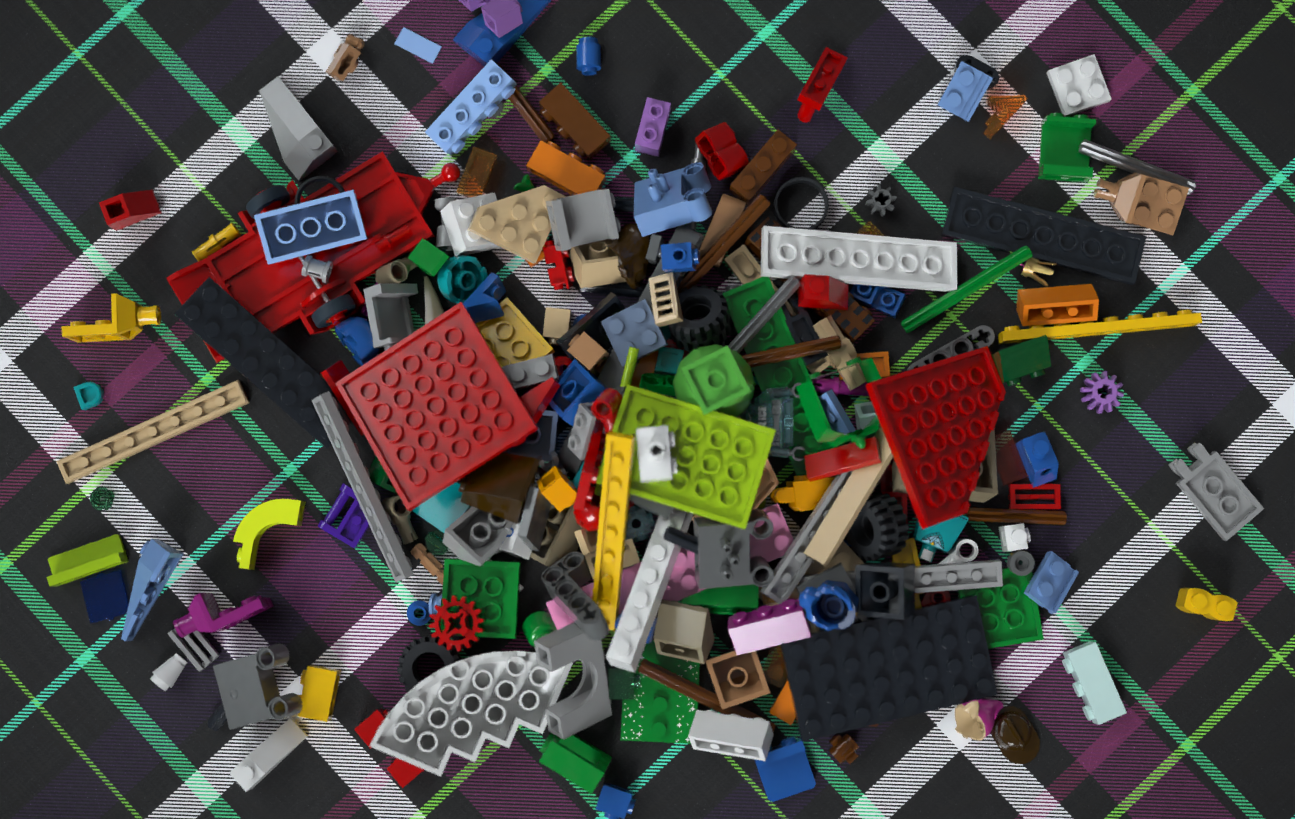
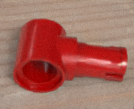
(607, 408)

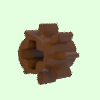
(843, 748)

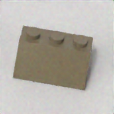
(558, 536)

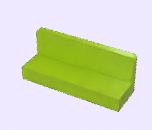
(86, 560)

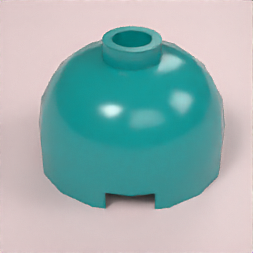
(460, 278)

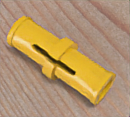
(204, 250)

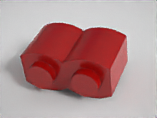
(722, 151)

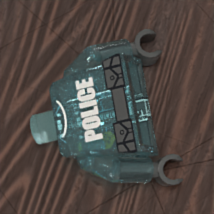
(775, 411)

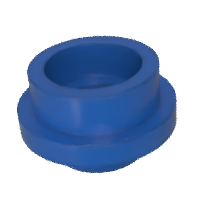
(411, 613)

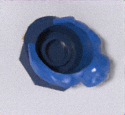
(830, 605)

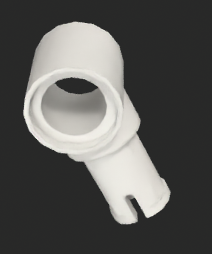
(955, 556)

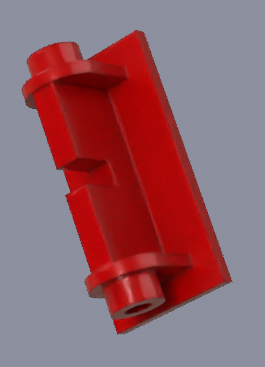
(562, 272)

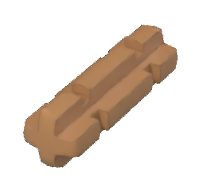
(429, 561)

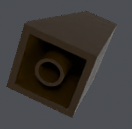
(501, 485)

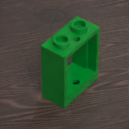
(575, 760)

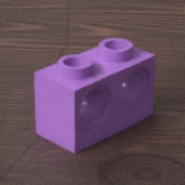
(652, 126)

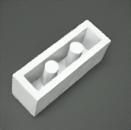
(731, 735)

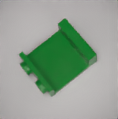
(1060, 147)

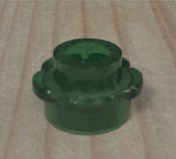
(97, 494)

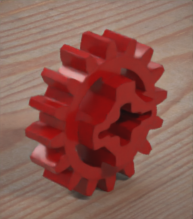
(447, 615)

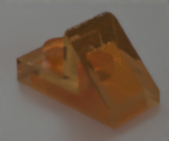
(1005, 108)

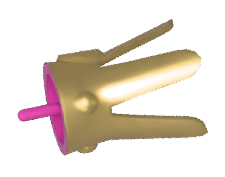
(1033, 265)

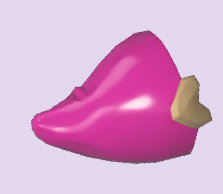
(976, 717)

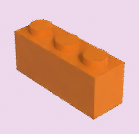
(564, 170)
(1057, 305)

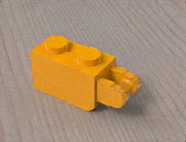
(801, 493)

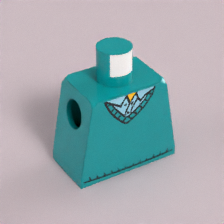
(938, 536)

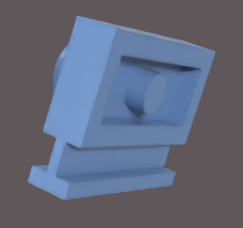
(965, 91)
(1051, 582)

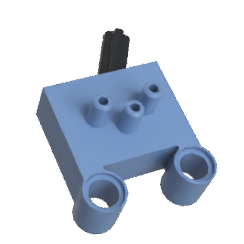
(668, 199)

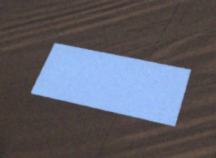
(417, 45)

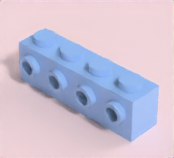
(471, 107)

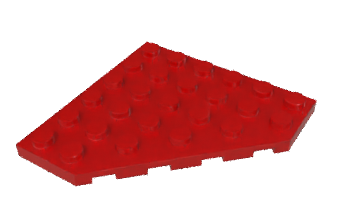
(940, 429)

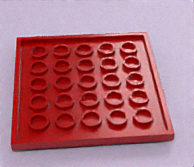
(436, 406)

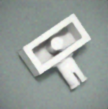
(654, 454)

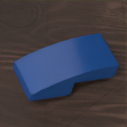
(879, 298)

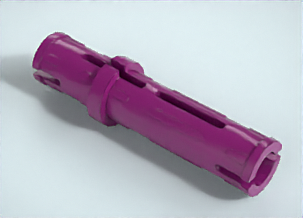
(838, 387)

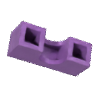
(498, 15)

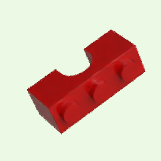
(401, 770)

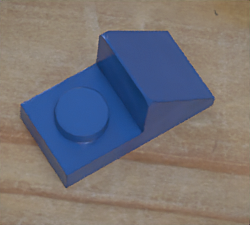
(484, 302)

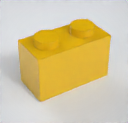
(319, 692)

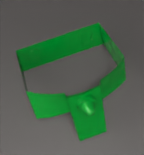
(816, 418)

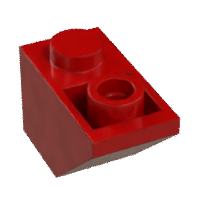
(129, 208)

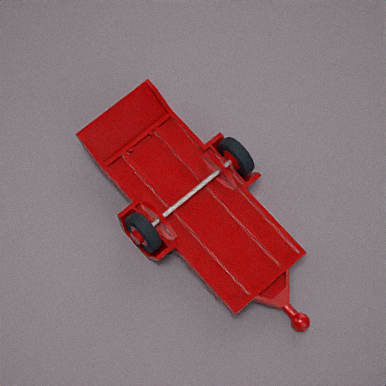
(278, 291)

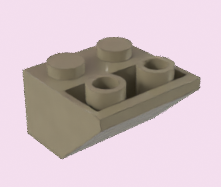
(683, 631)

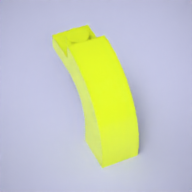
(259, 520)

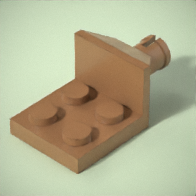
(1145, 201)

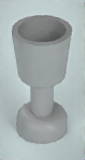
(442, 239)

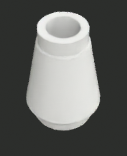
(168, 672)

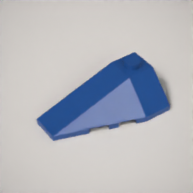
(485, 45)

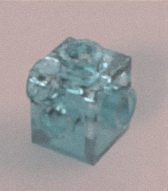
(647, 522)

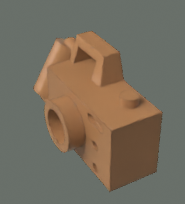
(345, 58)

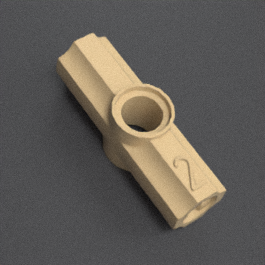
(837, 358)

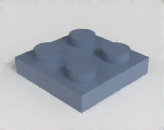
(635, 329)

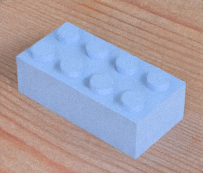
(311, 227)

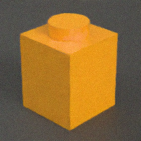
(557, 489)

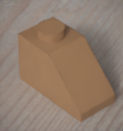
(588, 353)

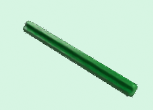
(966, 289)

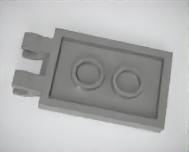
(1216, 491)

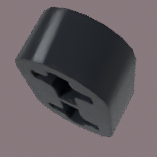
(980, 66)

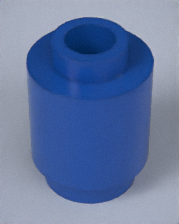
(588, 55)

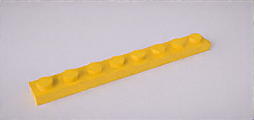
(1110, 325)
(613, 524)

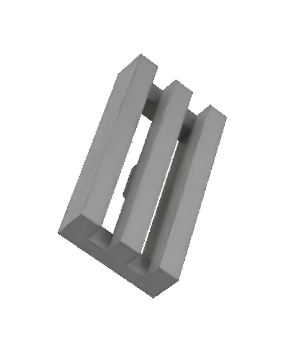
(188, 653)

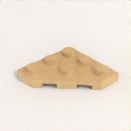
(517, 222)

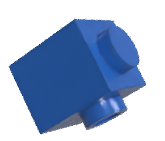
(679, 257)
(615, 801)

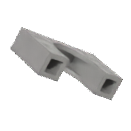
(591, 699)

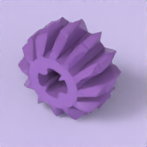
(1111, 392)

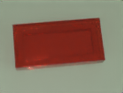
(1008, 459)

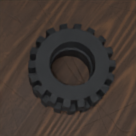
(707, 331)
(879, 528)
(412, 653)

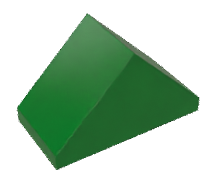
(428, 257)

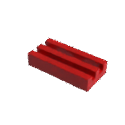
(1013, 497)

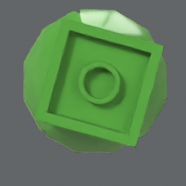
(715, 380)

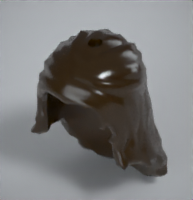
(631, 254)

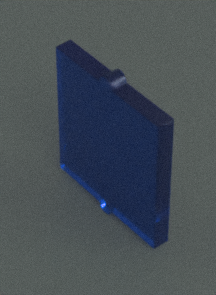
(105, 596)

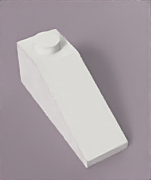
(268, 755)

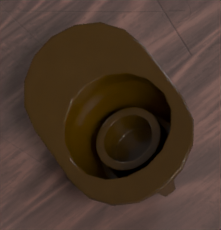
(1015, 735)

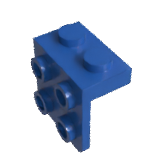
(786, 770)

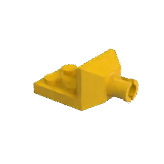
(126, 323)

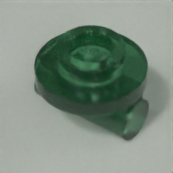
(435, 543)

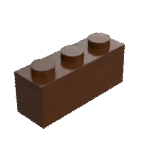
(574, 122)
(763, 167)

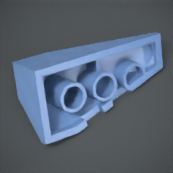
(151, 576)

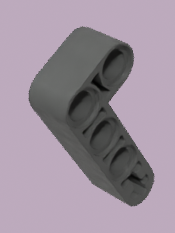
(564, 583)

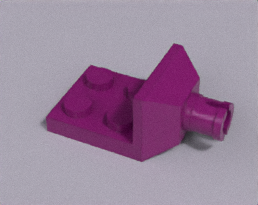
(207, 617)

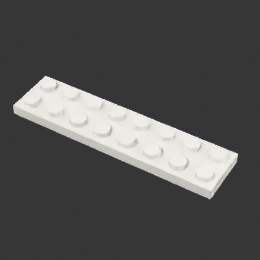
(859, 258)

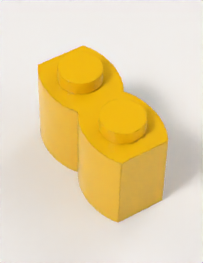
(1210, 606)

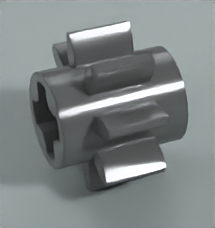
(885, 195)

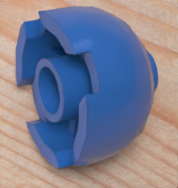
(357, 336)

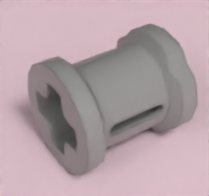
(317, 268)

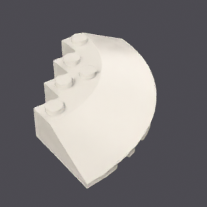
(469, 703)

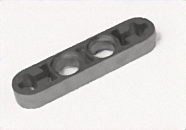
(948, 349)

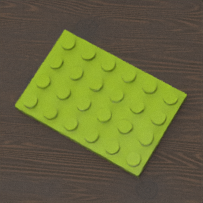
(715, 456)

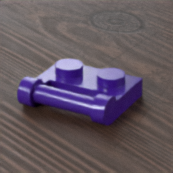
(353, 524)

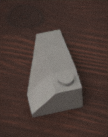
(296, 133)
(476, 535)

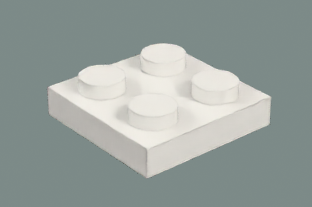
(1079, 85)

